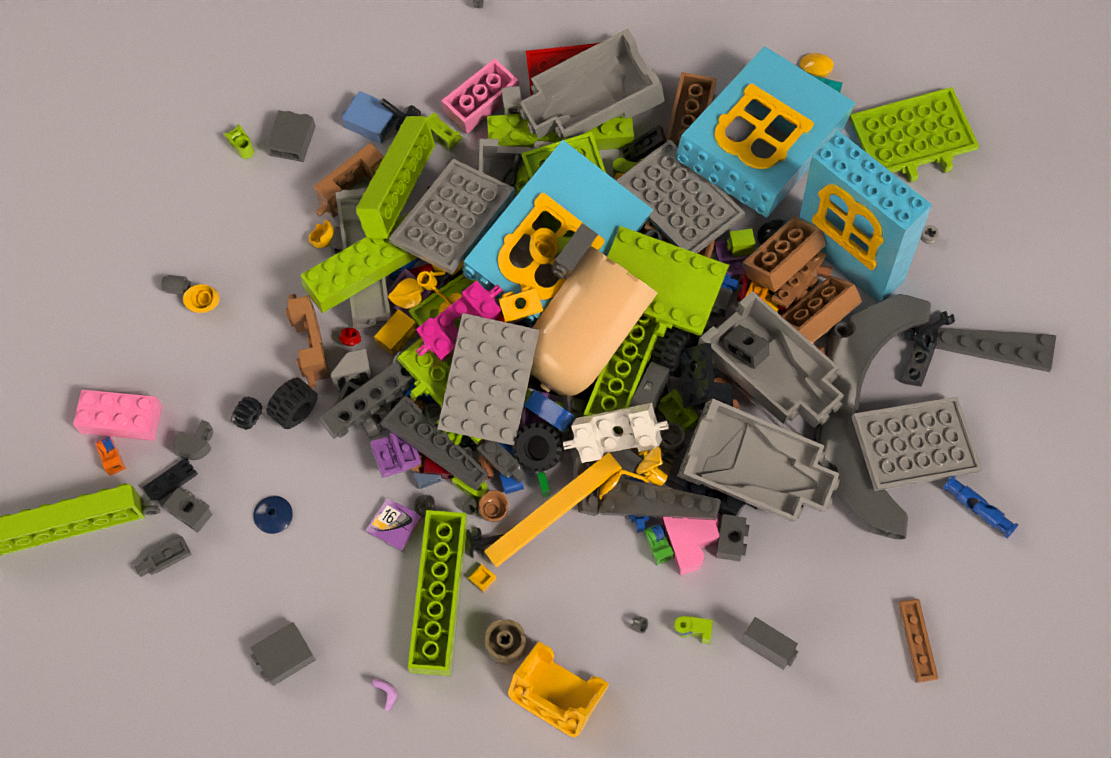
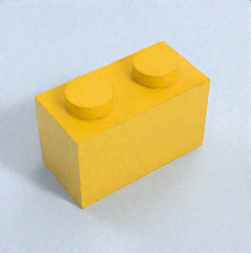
(396, 333)

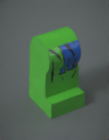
(658, 544)

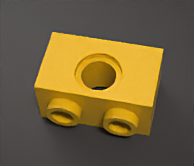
(532, 307)

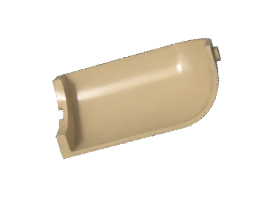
(587, 323)

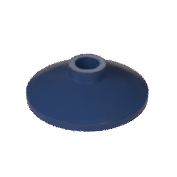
(279, 520)

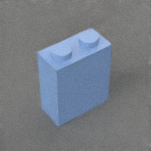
(368, 117)

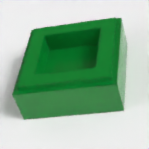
(543, 484)

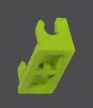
(443, 133)
(673, 410)

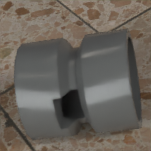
(370, 426)
(672, 439)

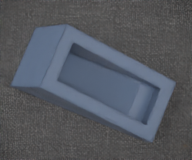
(426, 480)

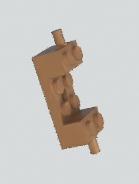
(347, 175)
(311, 361)

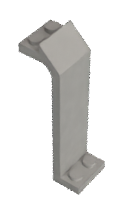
(370, 305)

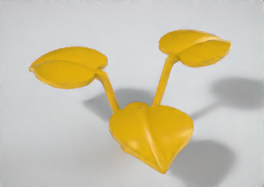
(408, 291)
(648, 466)

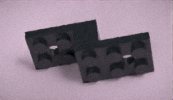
(698, 382)

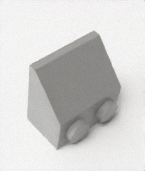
(353, 368)

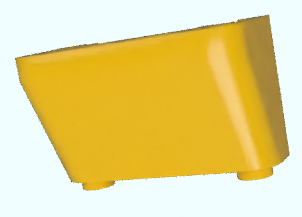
(555, 692)

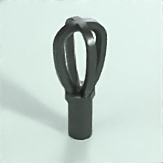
(513, 168)

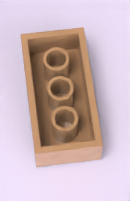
(784, 253)
(823, 307)

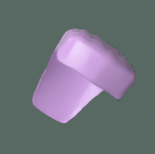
(389, 689)

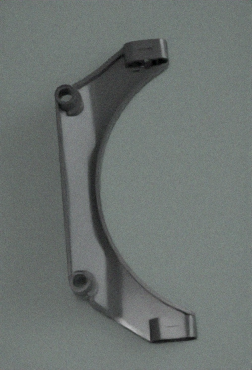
(853, 354)

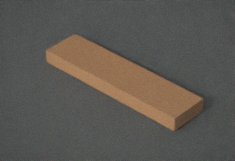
(918, 640)

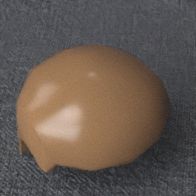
(493, 506)

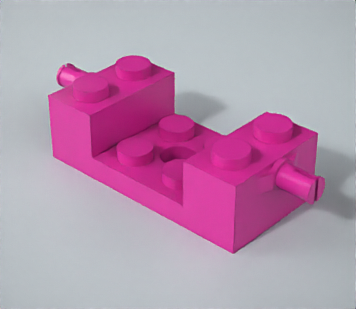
(441, 334)

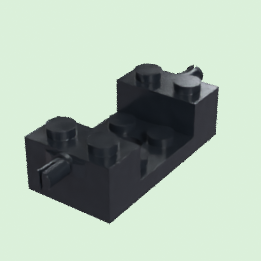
(728, 505)

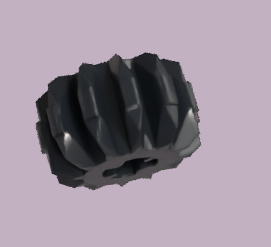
(247, 413)

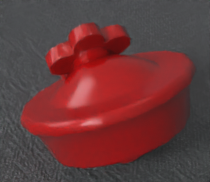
(349, 337)

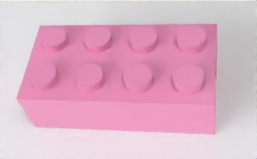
(478, 96)
(117, 415)

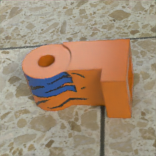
(110, 456)

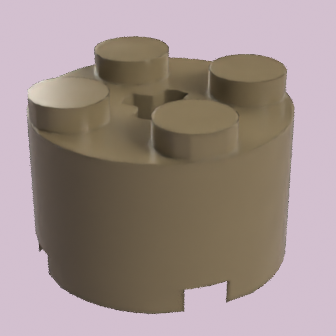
(507, 630)

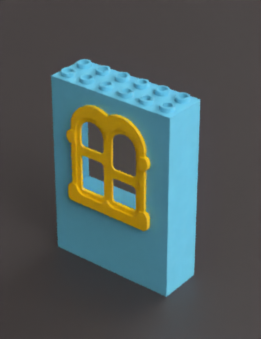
(781, 97)
(572, 193)
(865, 216)

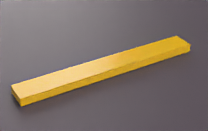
(552, 509)

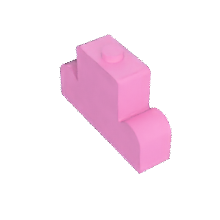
(687, 539)

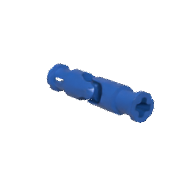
(988, 512)

